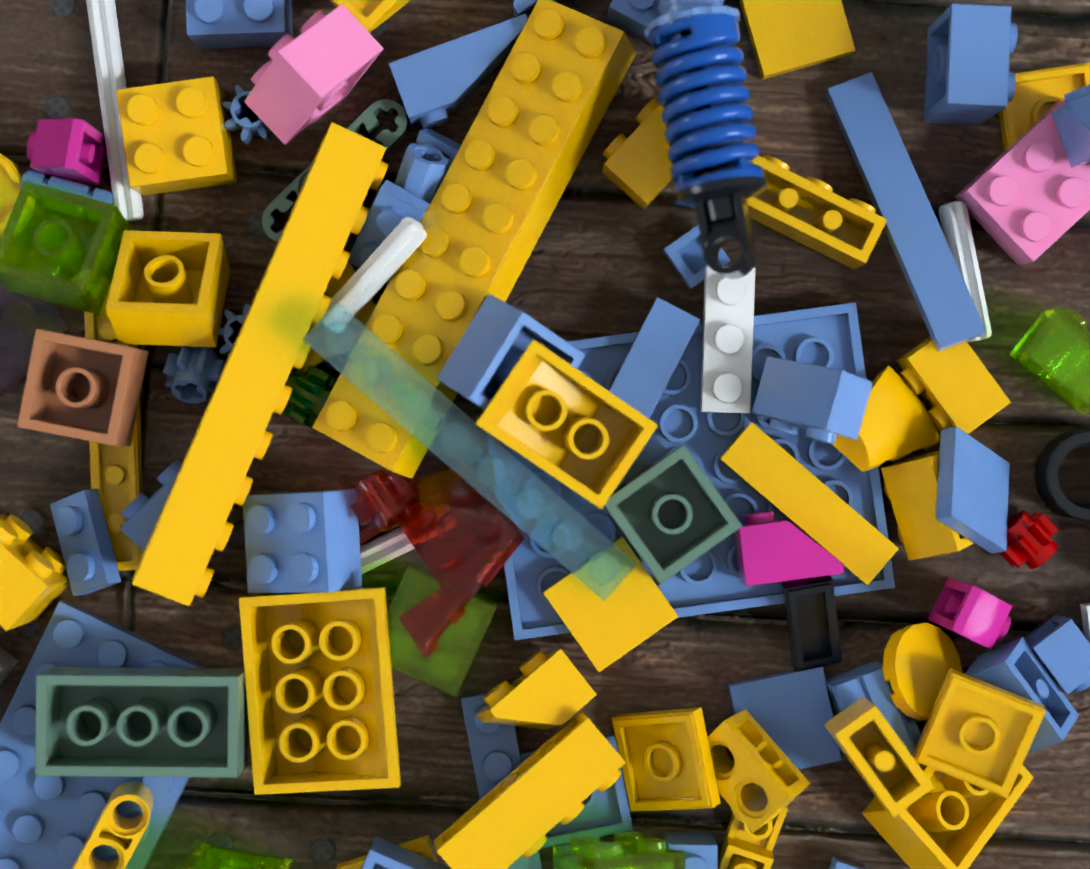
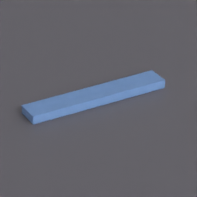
(909, 215)

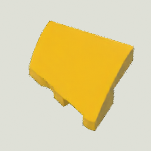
(891, 425)

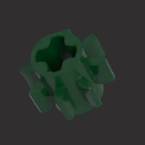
(308, 394)

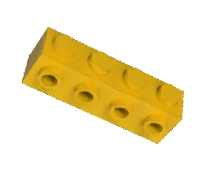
(815, 215)
(532, 799)

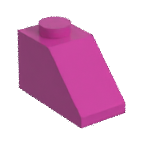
(67, 150)
(778, 552)
(971, 613)

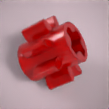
(1029, 539)

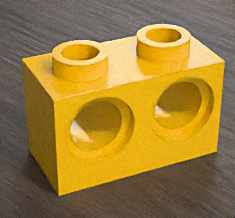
(755, 763)

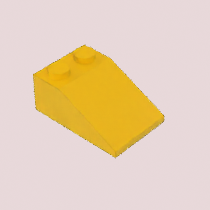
(566, 424)
(947, 823)

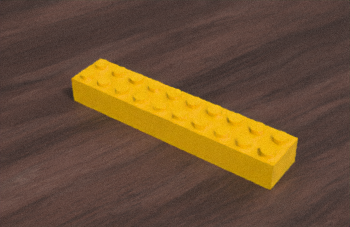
(487, 212)

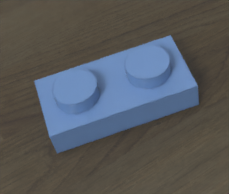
(387, 211)
(85, 542)

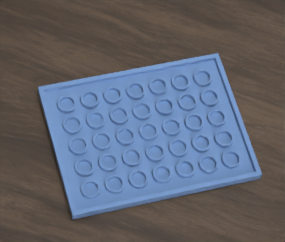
(712, 582)

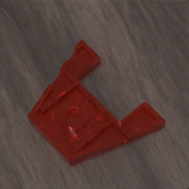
(460, 542)

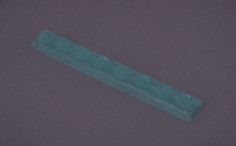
(469, 450)

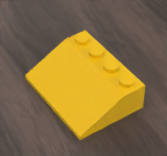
(319, 691)

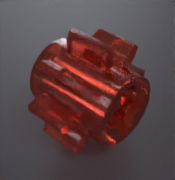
(382, 500)

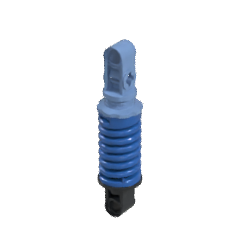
(708, 123)

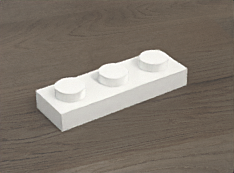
(727, 343)

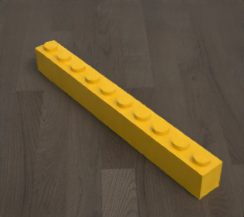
(259, 366)

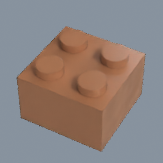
(82, 388)

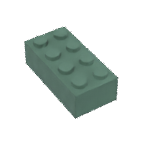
(141, 722)

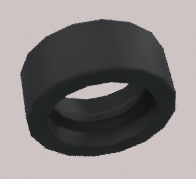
(1047, 474)

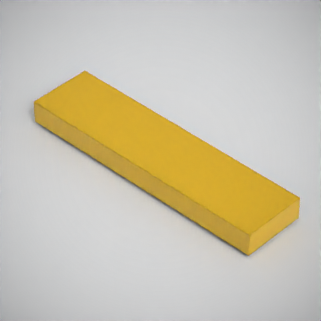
(808, 503)

